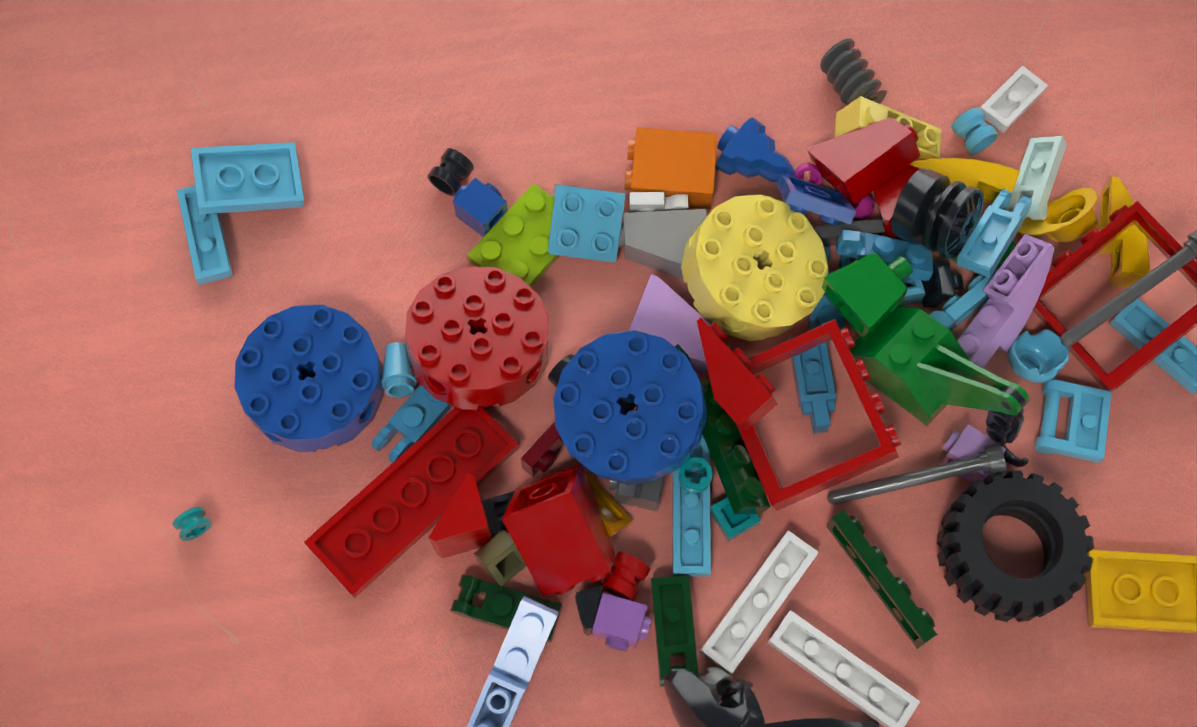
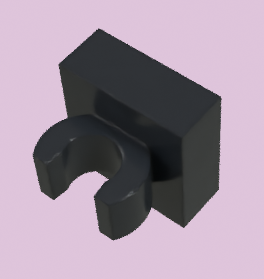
(941, 285)
(495, 510)

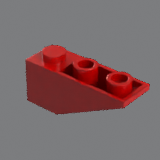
(733, 385)

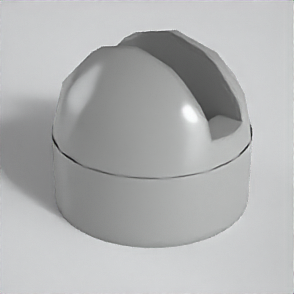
(718, 678)

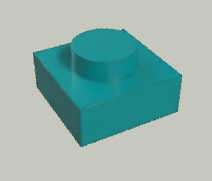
(731, 524)

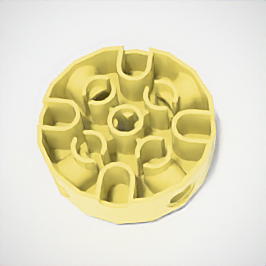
(754, 267)

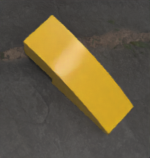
(980, 174)
(1129, 249)

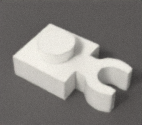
(656, 202)

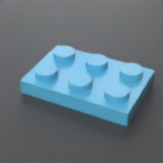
(247, 178)

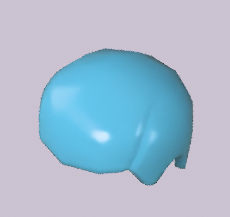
(1038, 356)

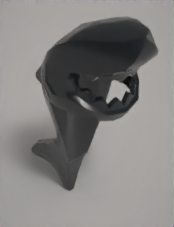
(698, 705)

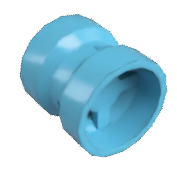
(974, 130)

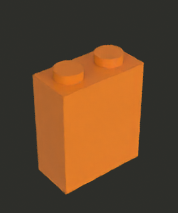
(673, 164)

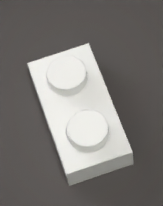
(1013, 99)

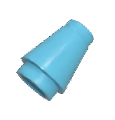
(397, 371)

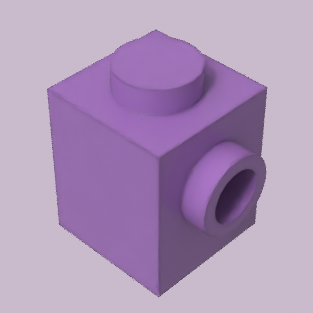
(621, 622)

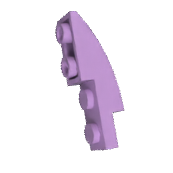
(1010, 302)

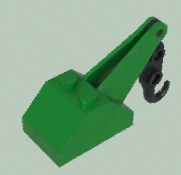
(926, 369)

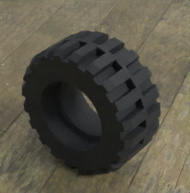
(1052, 520)

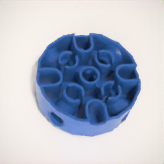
(277, 384)
(634, 444)

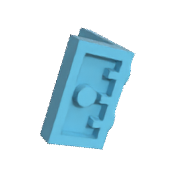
(585, 223)

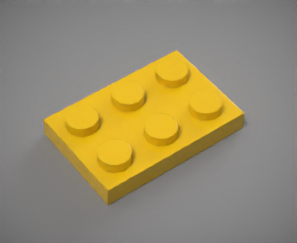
(1142, 591)

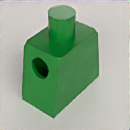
(867, 291)

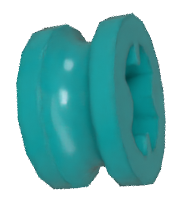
(704, 482)
(192, 523)

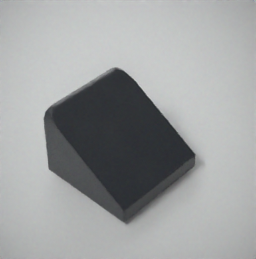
(587, 605)

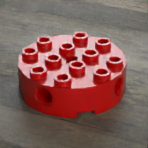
(477, 337)

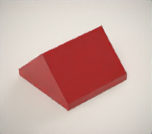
(462, 523)

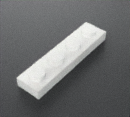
(759, 602)
(843, 672)

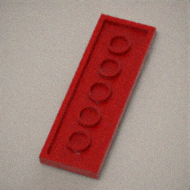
(409, 497)

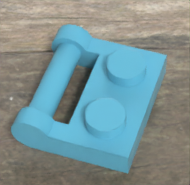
(1085, 422)

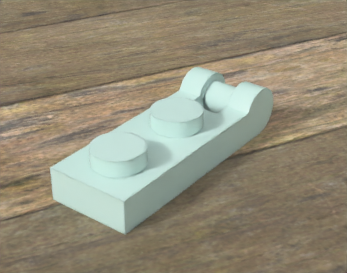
(1038, 174)

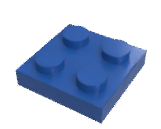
(808, 196)

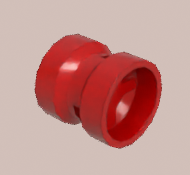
(625, 577)

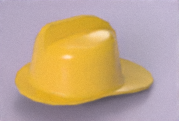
(1066, 217)

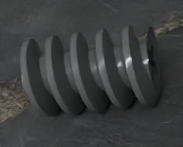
(849, 74)

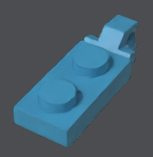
(860, 244)
(815, 386)

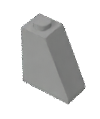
(659, 237)

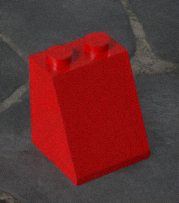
(560, 531)

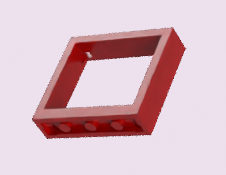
(1093, 243)
(887, 436)

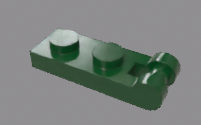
(498, 606)
(673, 624)

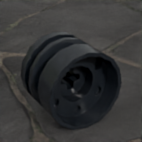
(937, 212)

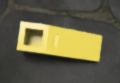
(866, 112)

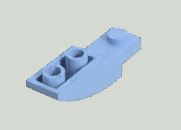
(514, 665)

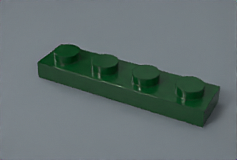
(732, 459)
(891, 590)

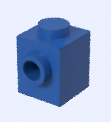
(479, 206)

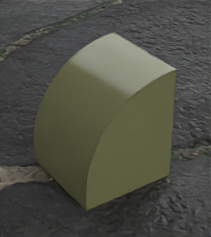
(500, 558)

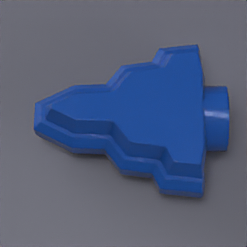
(751, 153)

